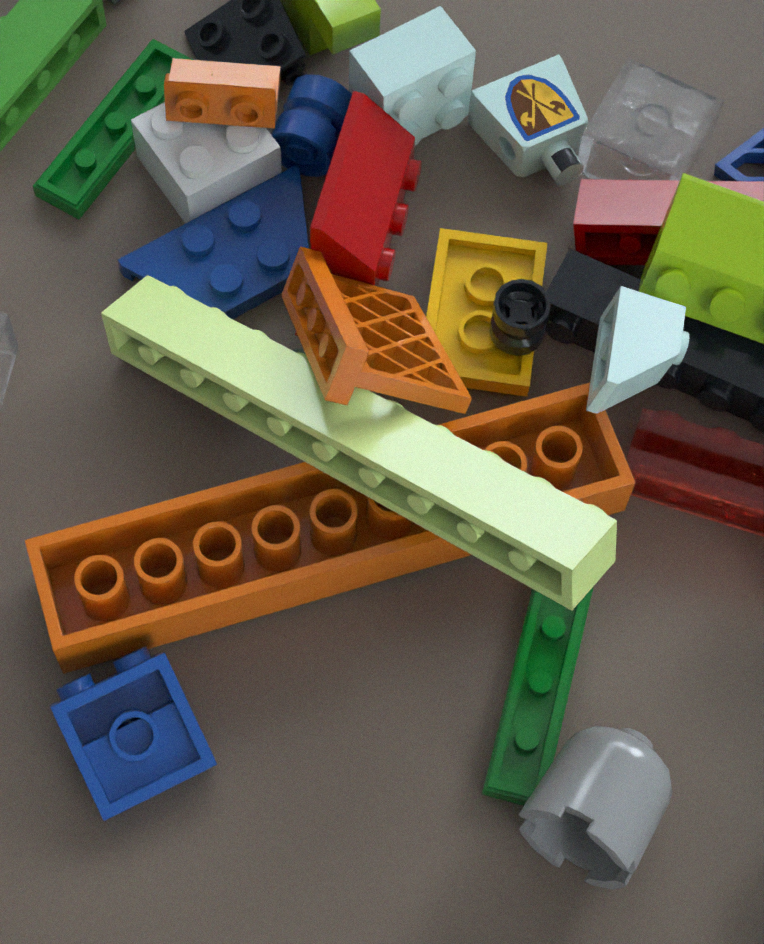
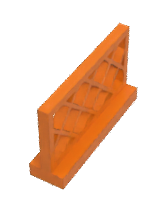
(368, 338)

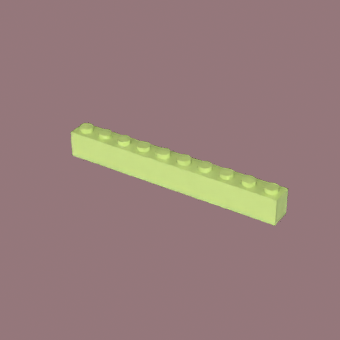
(369, 445)

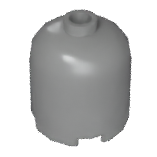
(599, 804)

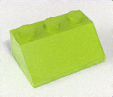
(711, 257)

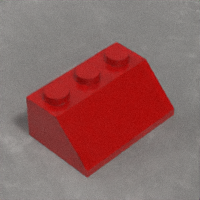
(365, 194)

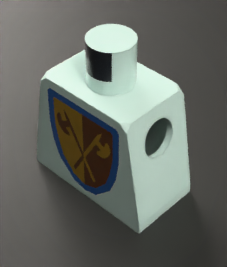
(532, 120)

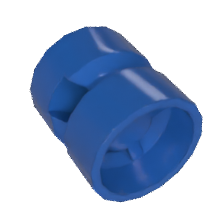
(311, 124)

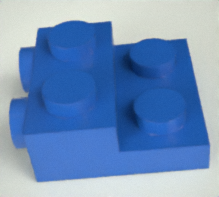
(131, 732)

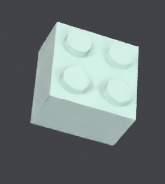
(417, 73)

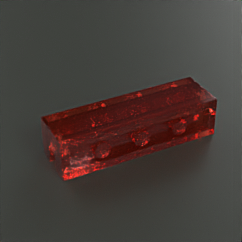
(698, 470)

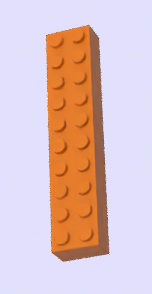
(286, 537)

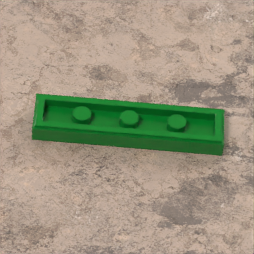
(107, 135)
(535, 698)

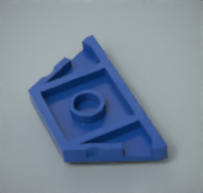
(233, 252)

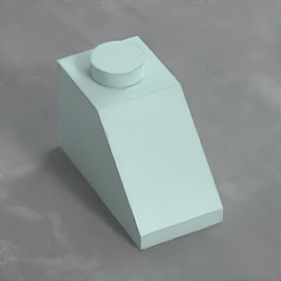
(634, 347)

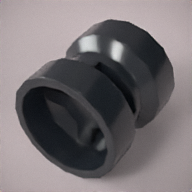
(519, 304)

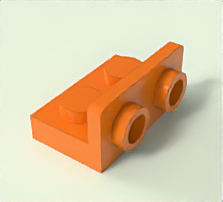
(222, 93)

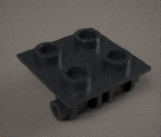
(250, 34)

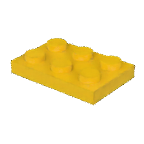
(461, 302)

